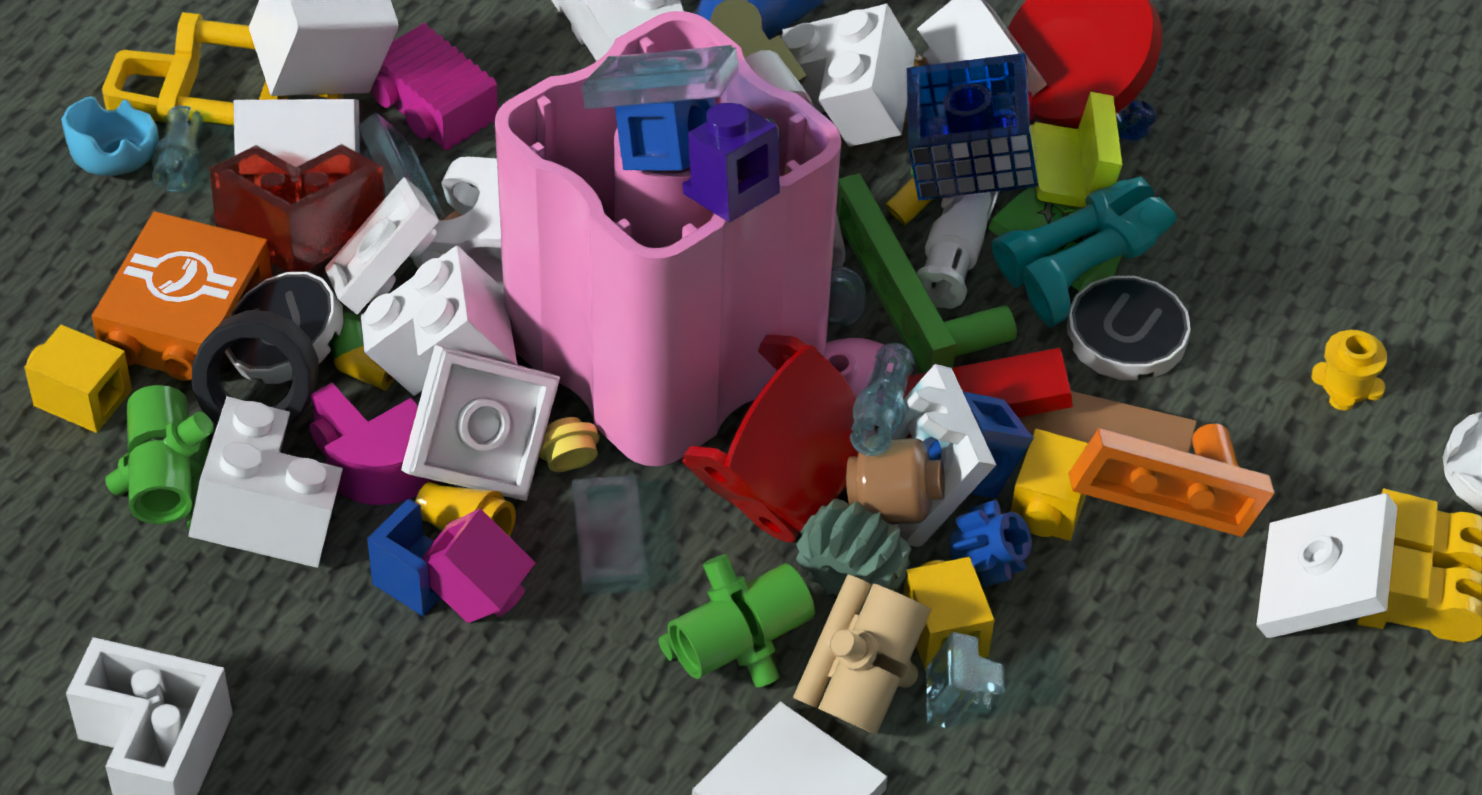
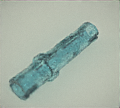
(868, 407)

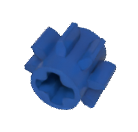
(992, 542)

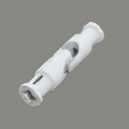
(955, 246)

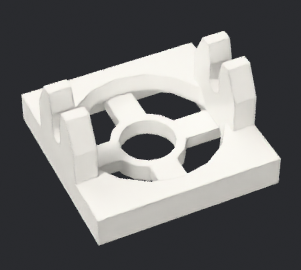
(941, 413)

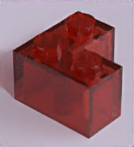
(299, 209)

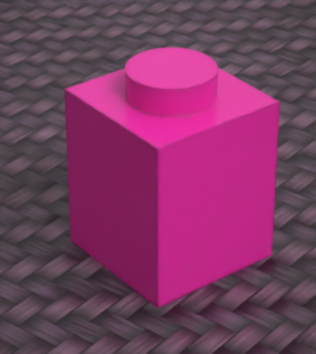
(477, 567)

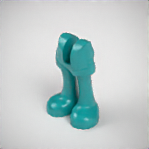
(1126, 225)

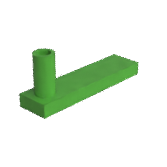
(902, 291)

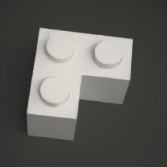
(856, 71)
(444, 305)
(259, 496)
(155, 713)

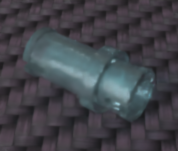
(177, 151)

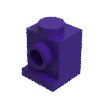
(728, 149)

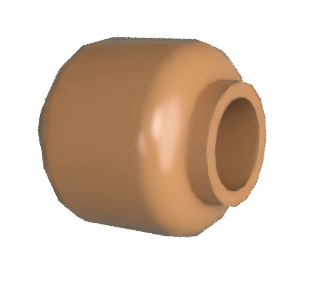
(897, 482)

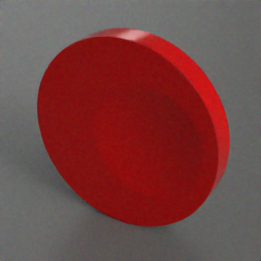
(1087, 49)

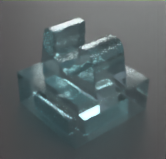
(960, 681)

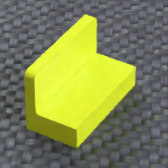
(1080, 159)

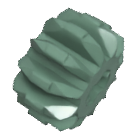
(852, 542)

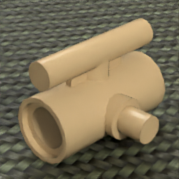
(863, 654)

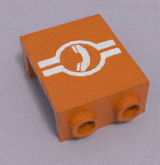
(177, 290)

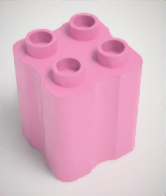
(634, 284)

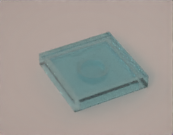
(661, 77)

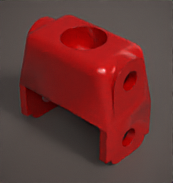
(789, 445)

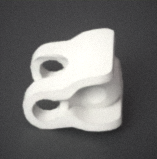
(479, 226)

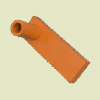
(1185, 486)

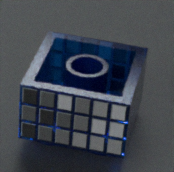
(971, 127)

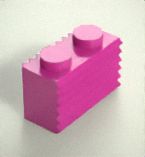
(435, 88)

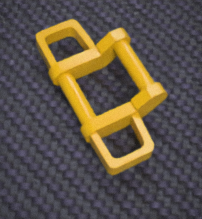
(181, 72)

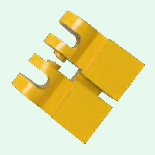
(1434, 571)

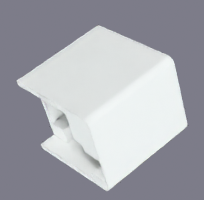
(322, 44)

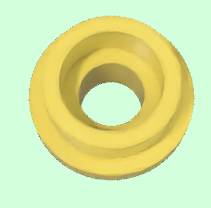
(569, 444)

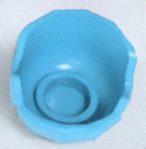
(109, 140)

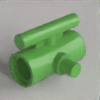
(162, 456)
(739, 621)

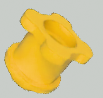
(1351, 368)

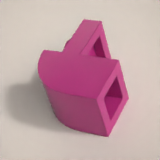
(366, 450)

